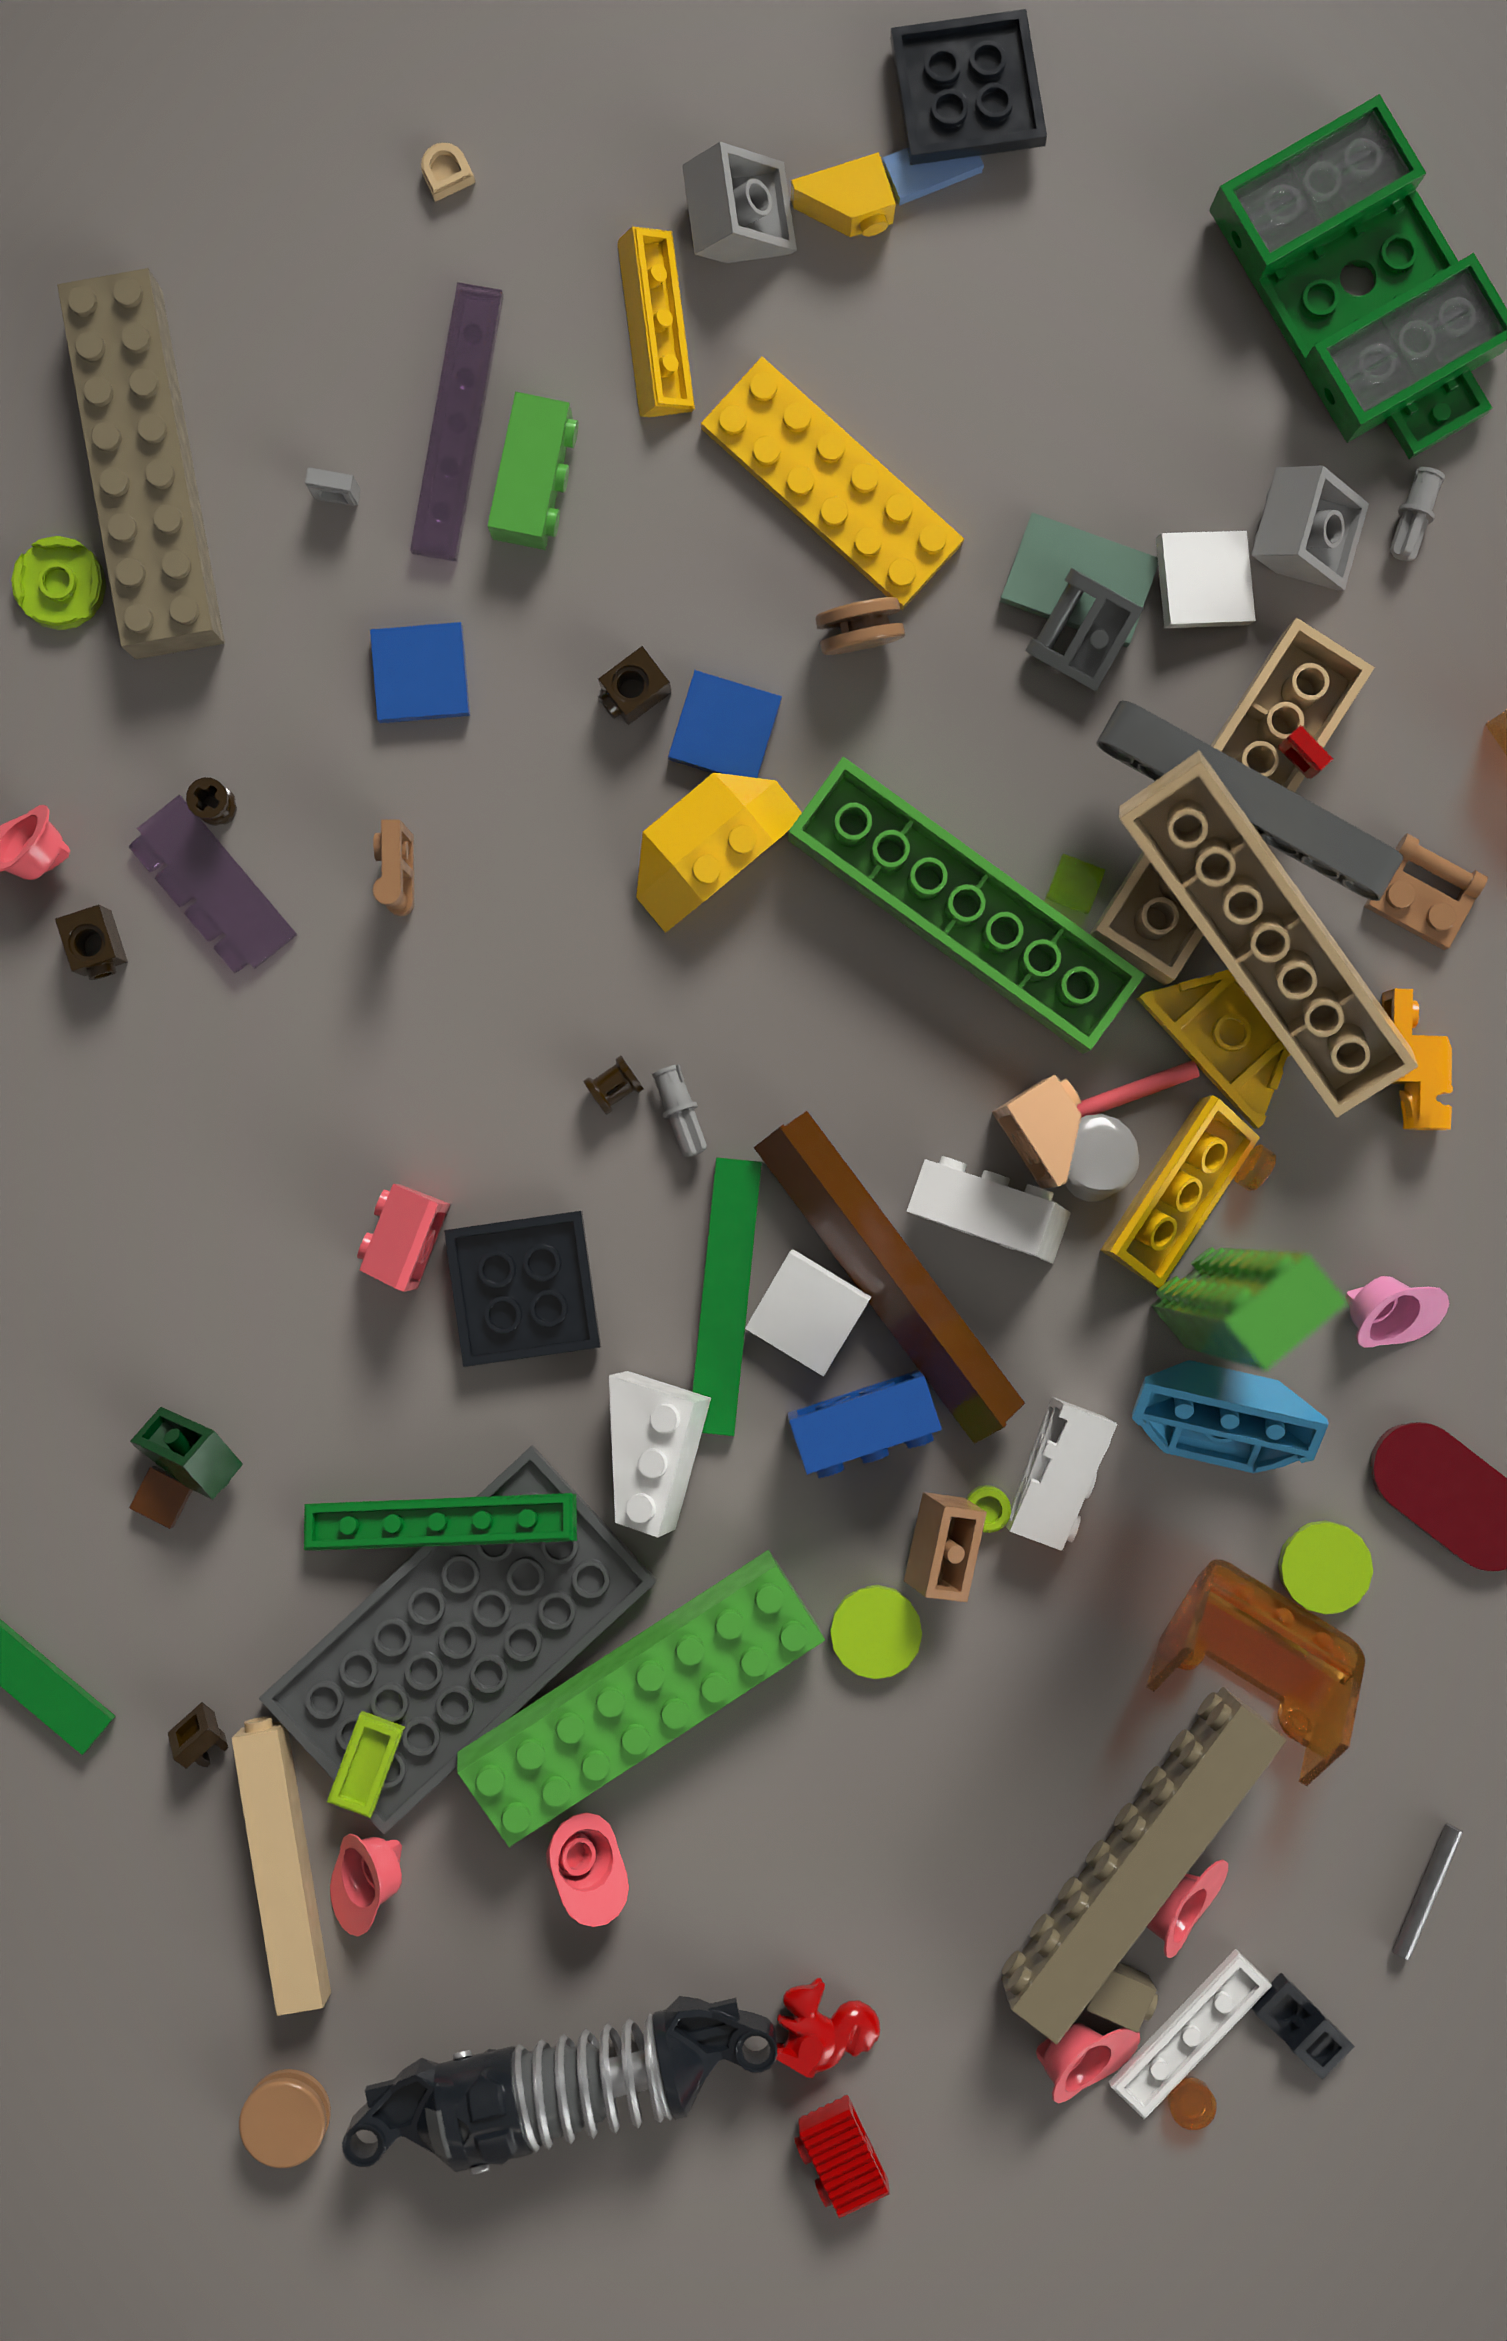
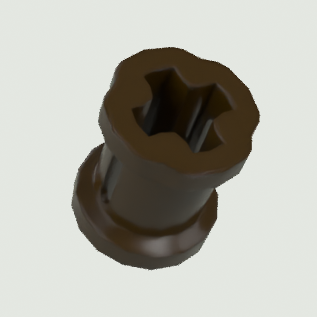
(200, 790)
(613, 1085)

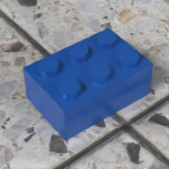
(865, 1423)

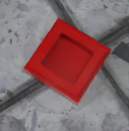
(1305, 752)

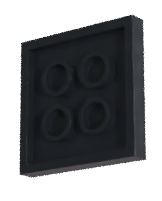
(968, 87)
(522, 1288)

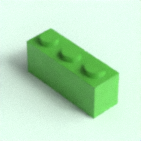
(532, 471)

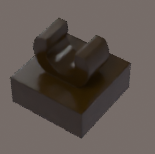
(194, 1736)

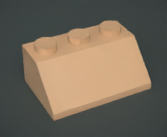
(1043, 1128)

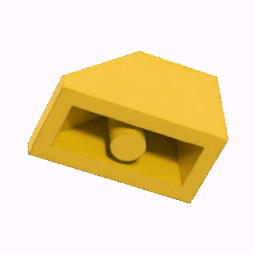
(847, 197)

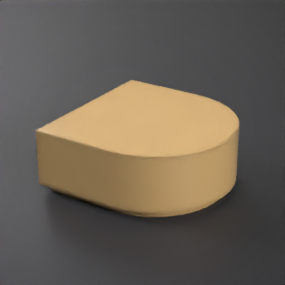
(445, 170)

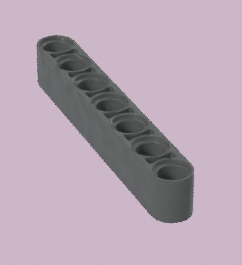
(1275, 812)

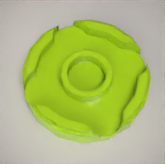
(58, 583)
(1325, 1567)
(876, 1632)

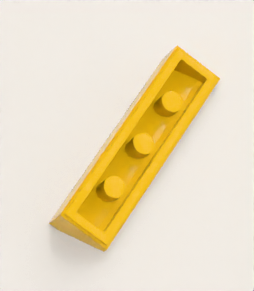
(655, 322)

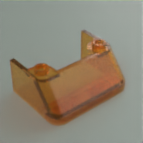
(1275, 1648)

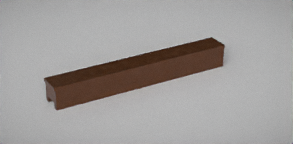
(892, 1276)

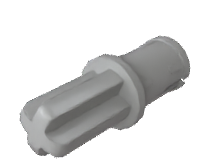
(1416, 513)
(680, 1110)

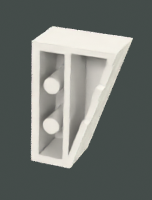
(989, 1208)
(652, 1449)
(1060, 1474)

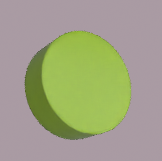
(994, 1503)

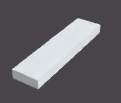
(1189, 2034)

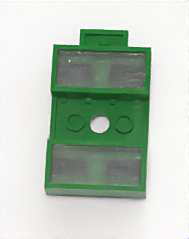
(1428, 318)

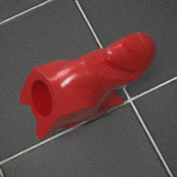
(820, 2041)

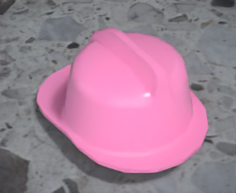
(1393, 1312)

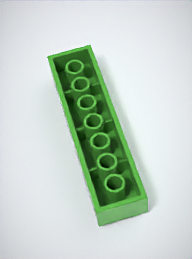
(964, 906)
(1248, 1304)
(638, 1698)

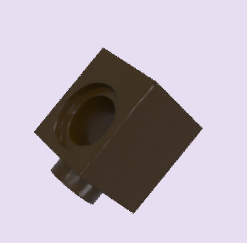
(639, 667)
(77, 928)

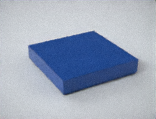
(420, 672)
(724, 726)

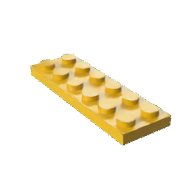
(831, 482)

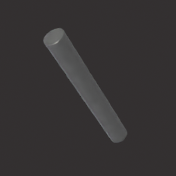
(1427, 1891)

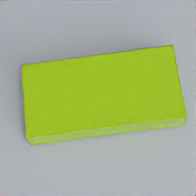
(366, 1764)

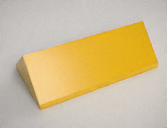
(1181, 1191)

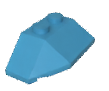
(1228, 1418)

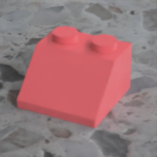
(403, 1237)

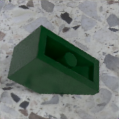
(188, 1452)

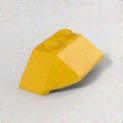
(708, 842)

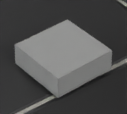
(333, 486)

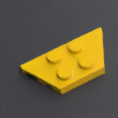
(1224, 1037)

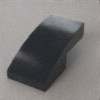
(1302, 2026)

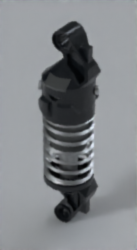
(516, 2099)

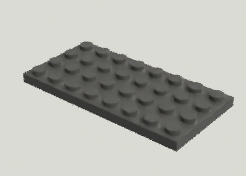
(458, 1642)

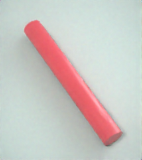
(1139, 1089)

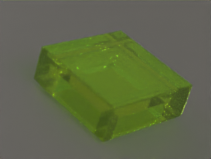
(1075, 883)

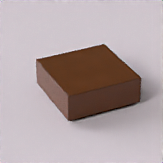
(160, 1497)

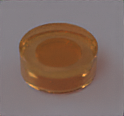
(1256, 1168)
(1192, 2104)

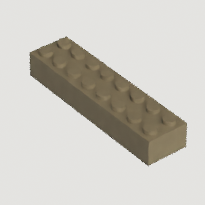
(140, 464)
(1139, 1863)

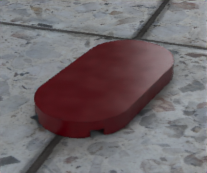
(1444, 1492)

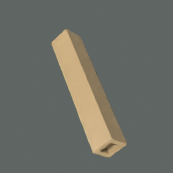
(281, 1866)

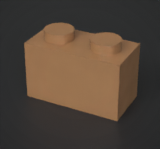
(945, 1547)

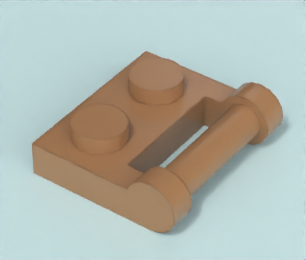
(396, 851)
(1422, 907)

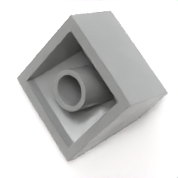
(738, 205)
(1310, 526)

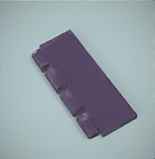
(223, 891)

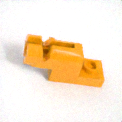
(1434, 1067)

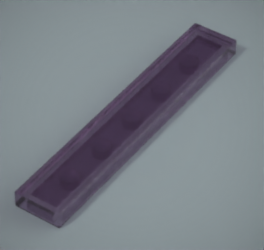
(457, 422)

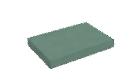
(1053, 549)

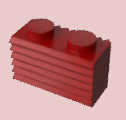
(842, 2157)

